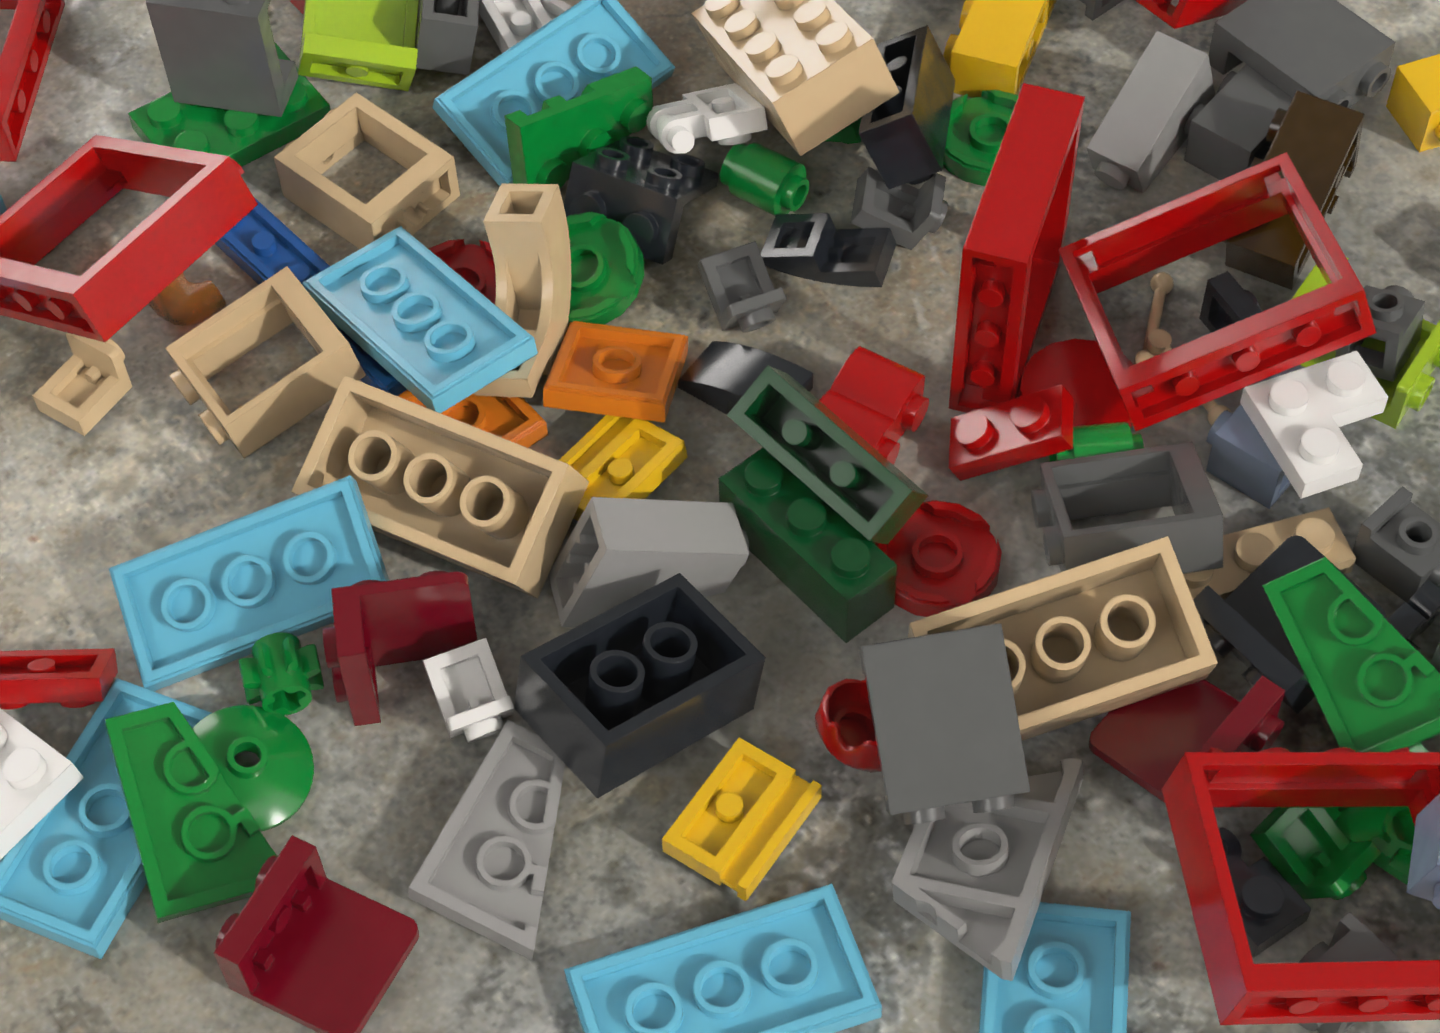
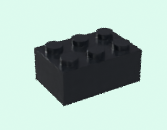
(638, 684)

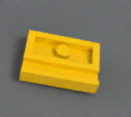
(624, 459)
(741, 818)

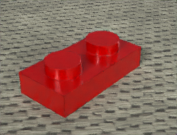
(1011, 432)
(56, 676)

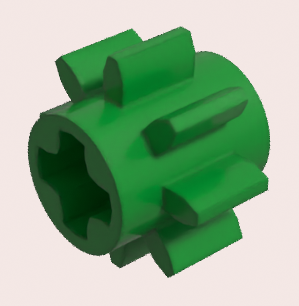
(281, 673)

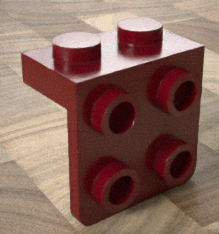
(393, 625)
(1154, 734)
(313, 945)

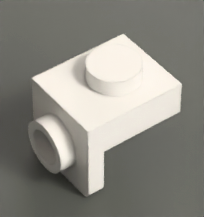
(469, 691)

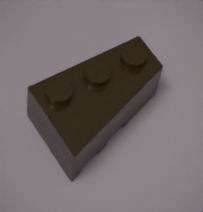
(1323, 148)

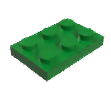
(229, 132)

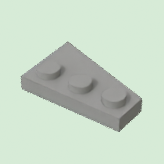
(498, 844)

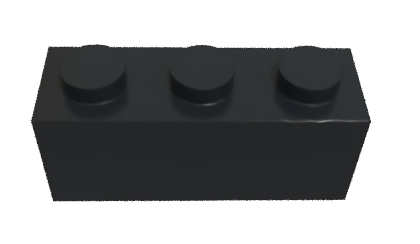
(911, 129)

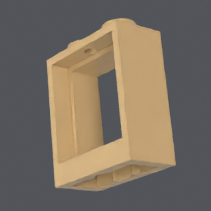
(420, 191)
(241, 329)

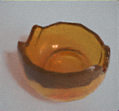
(188, 302)

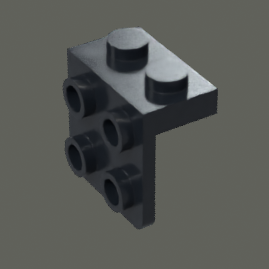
(639, 190)
(1251, 628)

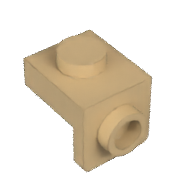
(85, 384)

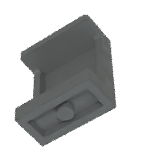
(1305, 48)
(222, 54)
(945, 722)

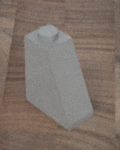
(1151, 113)
(638, 543)

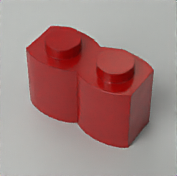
(878, 399)

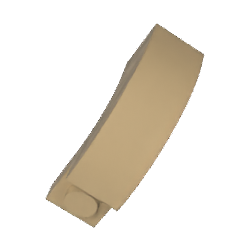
(532, 276)

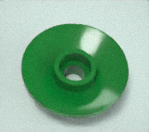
(281, 778)

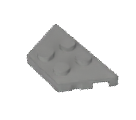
(987, 871)

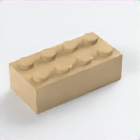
(800, 62)
(446, 485)
(1092, 636)

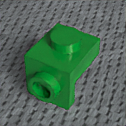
(1314, 852)

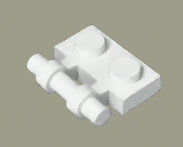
(720, 113)

